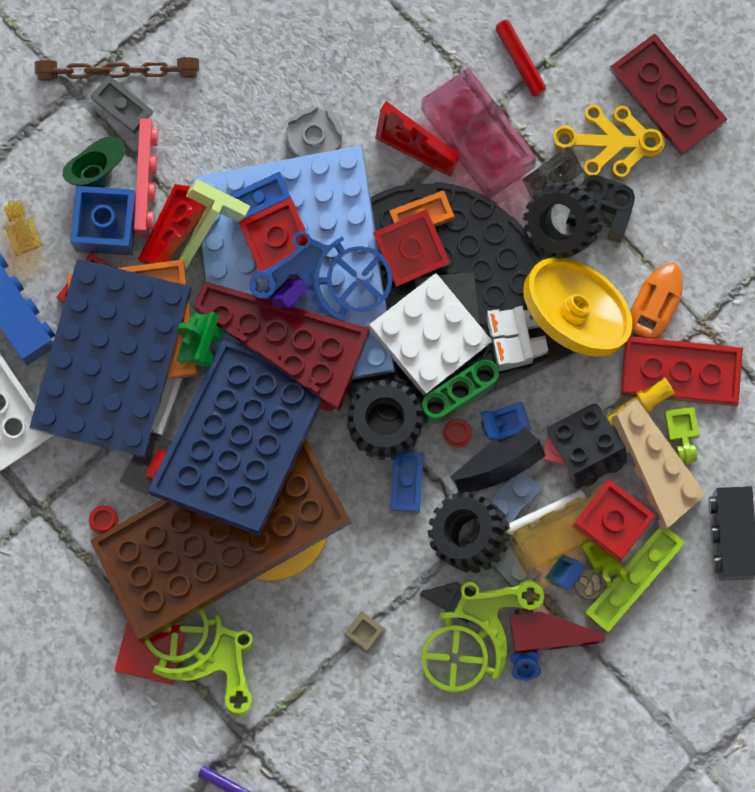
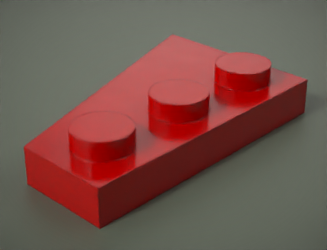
(413, 140)
(172, 226)

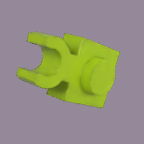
(603, 562)

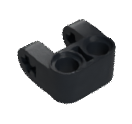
(609, 191)

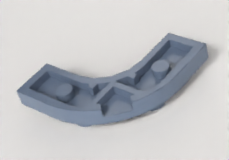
(512, 500)

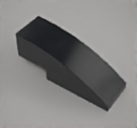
(498, 462)

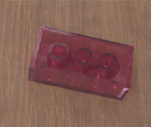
(478, 132)

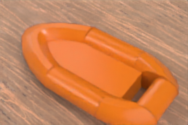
(657, 300)

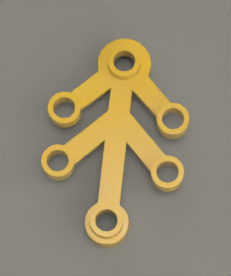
(613, 141)

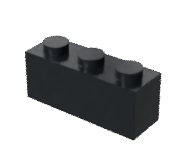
(733, 532)

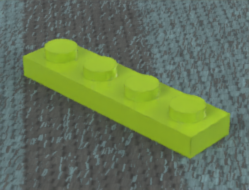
(640, 573)

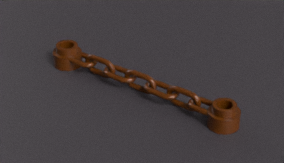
(48, 69)

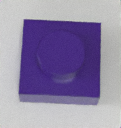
(289, 294)

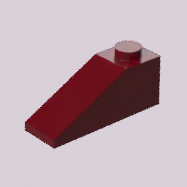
(546, 632)

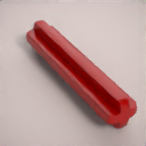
(520, 58)

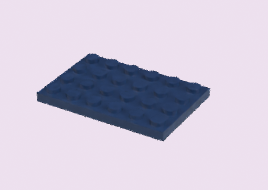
(110, 358)
(237, 440)

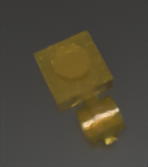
(23, 234)

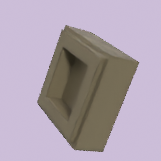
(364, 632)

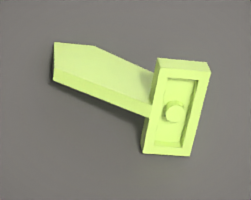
(216, 203)

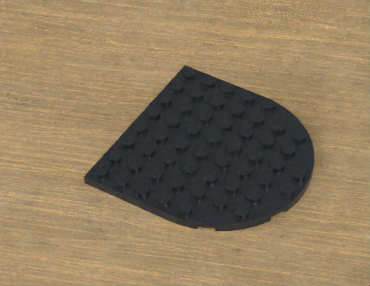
(476, 241)

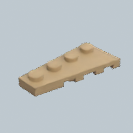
(666, 477)

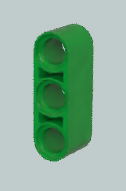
(467, 379)

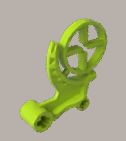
(482, 609)
(223, 656)

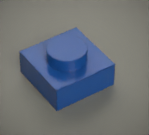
(565, 572)

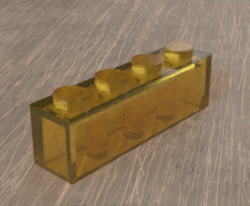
(551, 537)

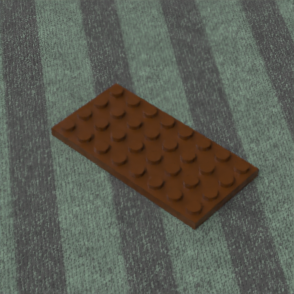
(179, 561)

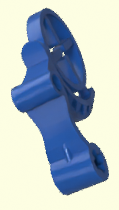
(307, 262)

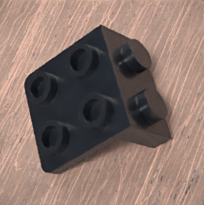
(588, 445)

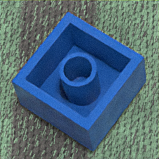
(103, 220)

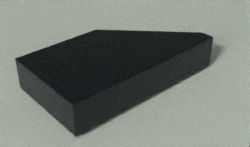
(445, 596)

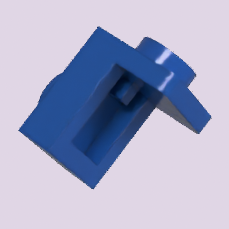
(505, 422)

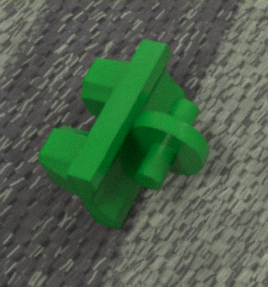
(197, 336)

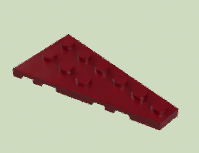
(300, 343)

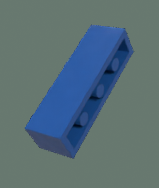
(19, 320)

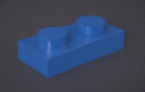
(263, 194)
(407, 482)

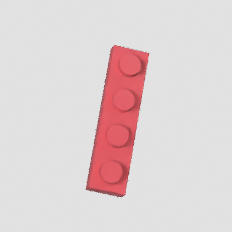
(145, 190)

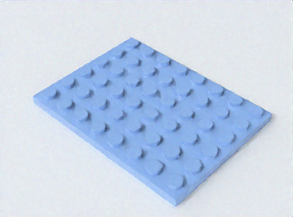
(332, 203)

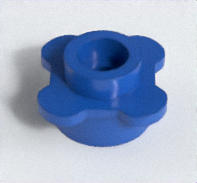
(525, 672)

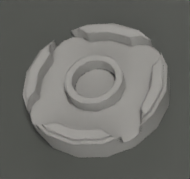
(313, 132)

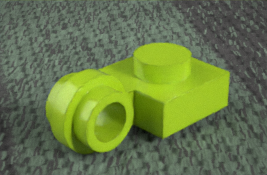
(682, 427)

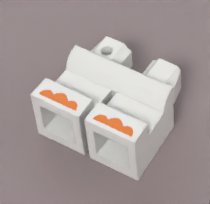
(511, 338)

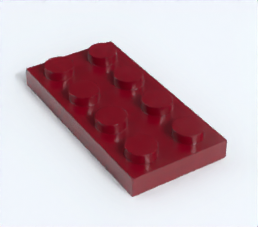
(668, 94)

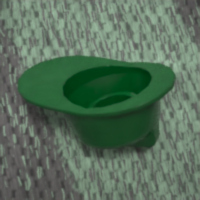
(95, 163)

